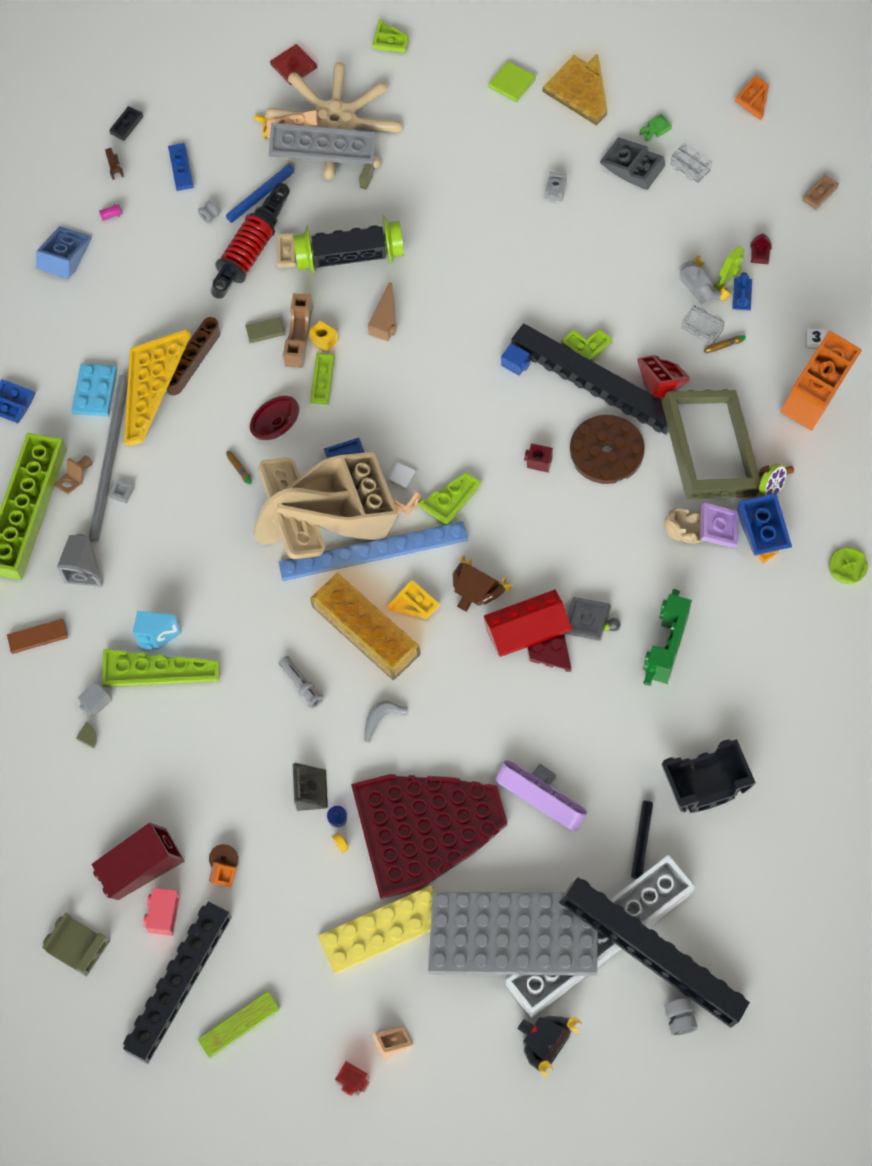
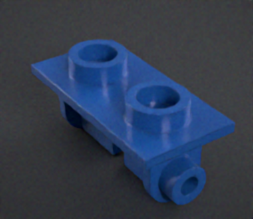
(742, 292)

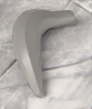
(377, 713)

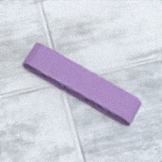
(541, 795)

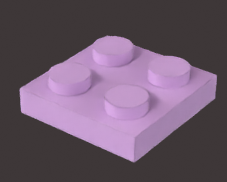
(719, 525)

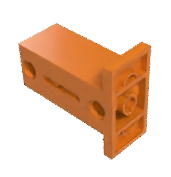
(820, 380)

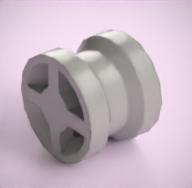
(208, 212)

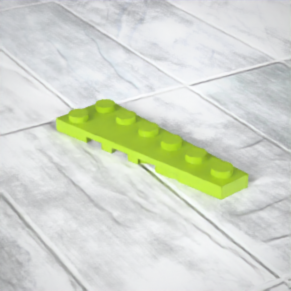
(142, 669)

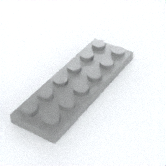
(322, 144)

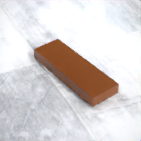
(37, 636)

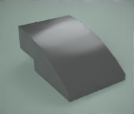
(633, 163)

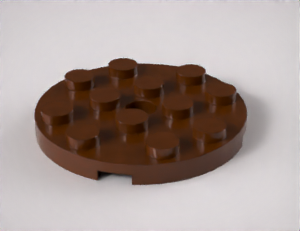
(610, 466)

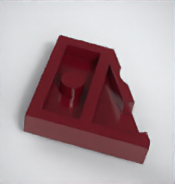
(551, 653)

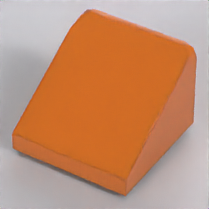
(222, 874)

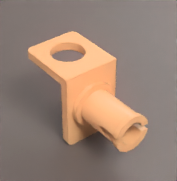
(409, 507)

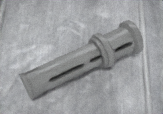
(305, 688)

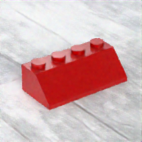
(527, 623)

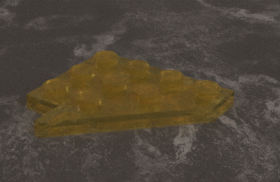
(580, 88)

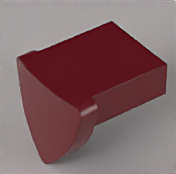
(761, 249)

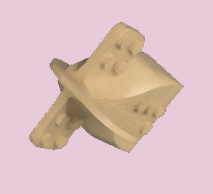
(337, 494)

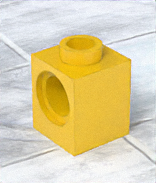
(325, 342)

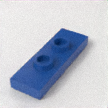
(180, 167)

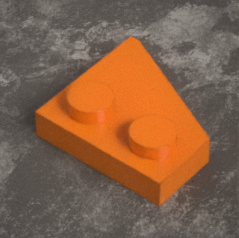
(754, 97)

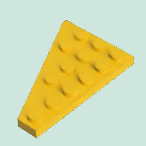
(148, 379)

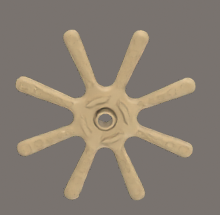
(337, 113)

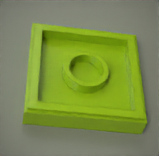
(512, 81)

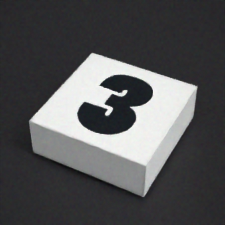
(815, 337)

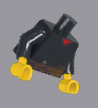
(546, 1039)

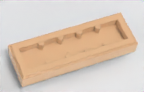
(305, 119)

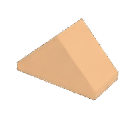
(392, 1042)

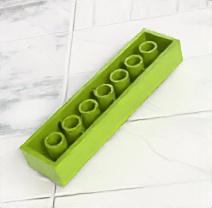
(27, 501)

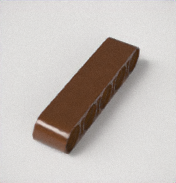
(195, 348)

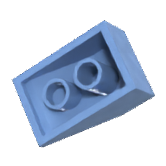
(62, 252)

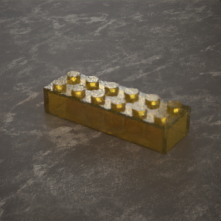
(365, 626)

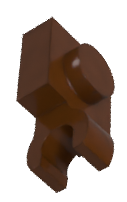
(113, 161)

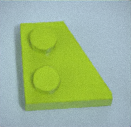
(389, 39)

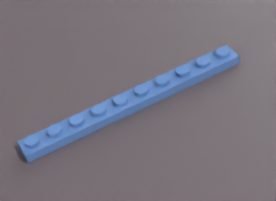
(374, 551)

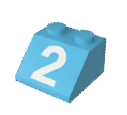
(155, 629)

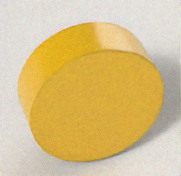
(340, 842)

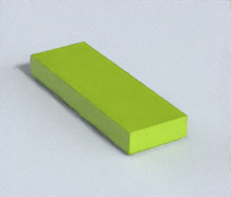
(322, 379)

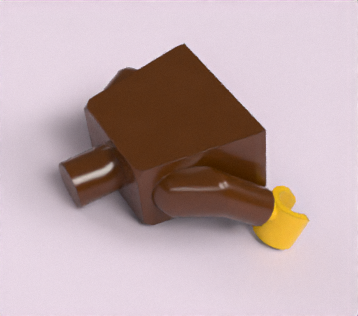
(475, 585)

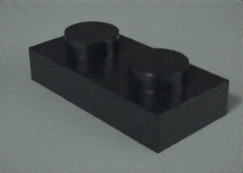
(126, 123)

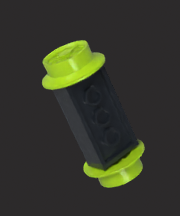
(348, 246)

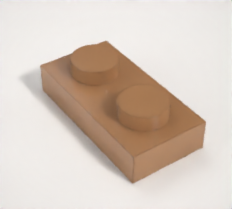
(820, 192)

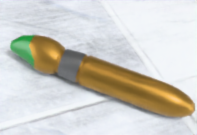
(723, 344)
(240, 469)

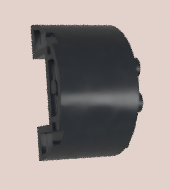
(709, 777)

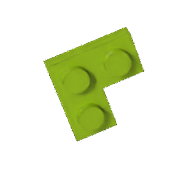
(590, 347)

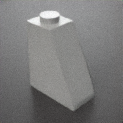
(79, 563)

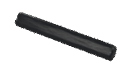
(642, 839)

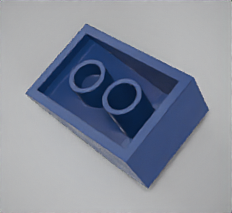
(764, 524)

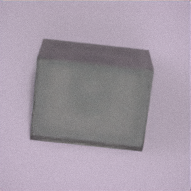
(309, 787)

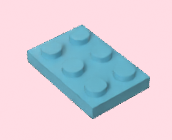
(94, 390)

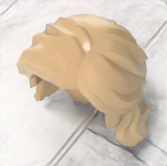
(683, 526)

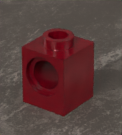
(539, 464)

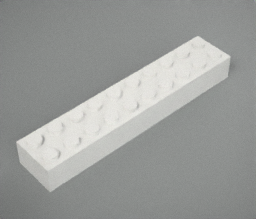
(645, 898)

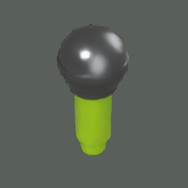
(612, 625)

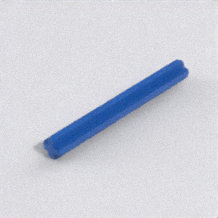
(260, 193)

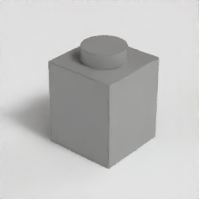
(93, 699)

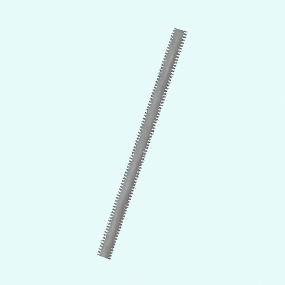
(105, 474)

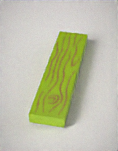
(238, 1024)

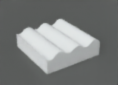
(402, 476)

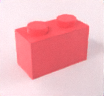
(162, 911)

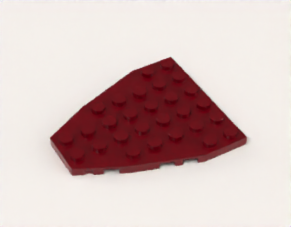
(424, 826)

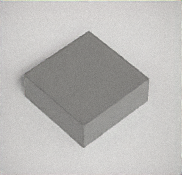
(121, 491)

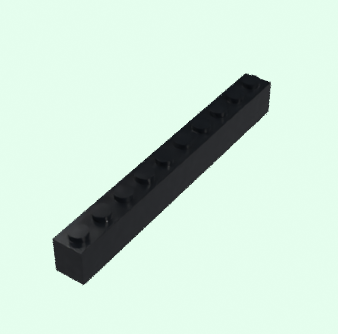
(591, 377)
(654, 952)

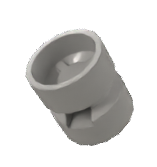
(680, 1014)

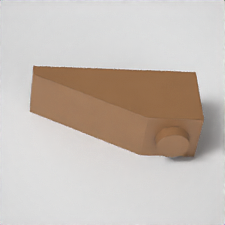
(383, 319)

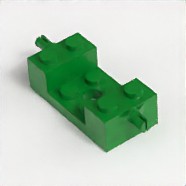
(674, 616)

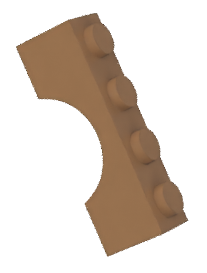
(296, 343)

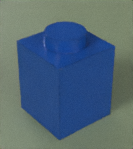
(515, 359)

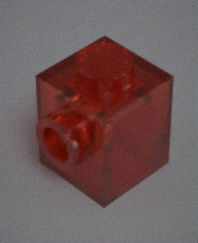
(352, 1079)

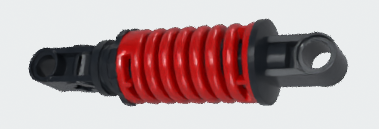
(249, 242)

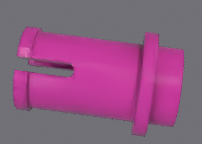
(110, 212)

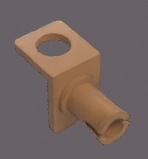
(74, 474)

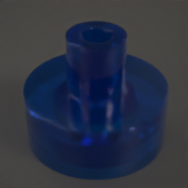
(337, 816)

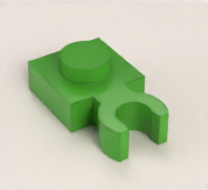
(656, 126)

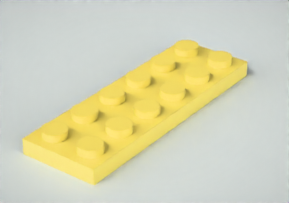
(378, 930)

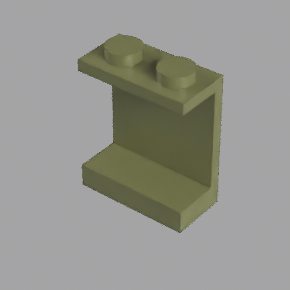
(75, 944)

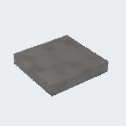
(588, 618)

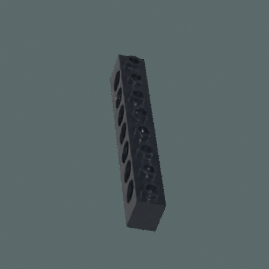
(145, 1049)

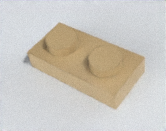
(285, 251)

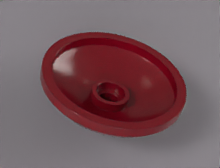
(274, 418)

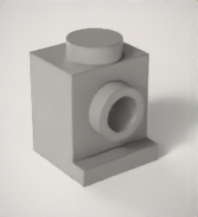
(556, 186)

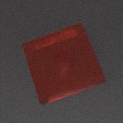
(293, 61)

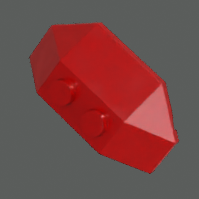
(661, 375)

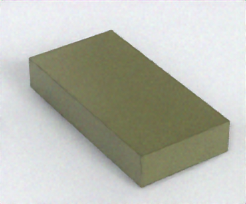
(265, 330)

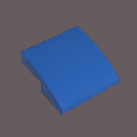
(14, 401)

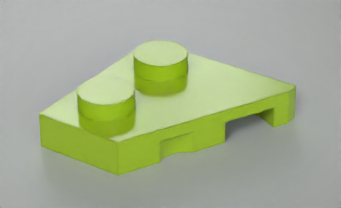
(731, 267)

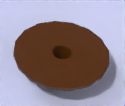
(224, 854)

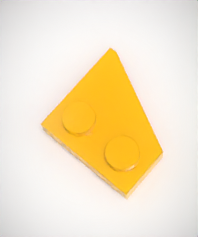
(414, 602)

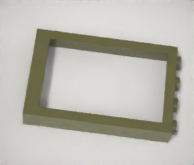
(711, 487)

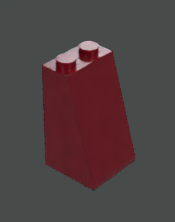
(137, 861)

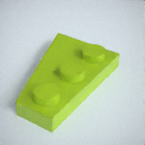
(450, 500)

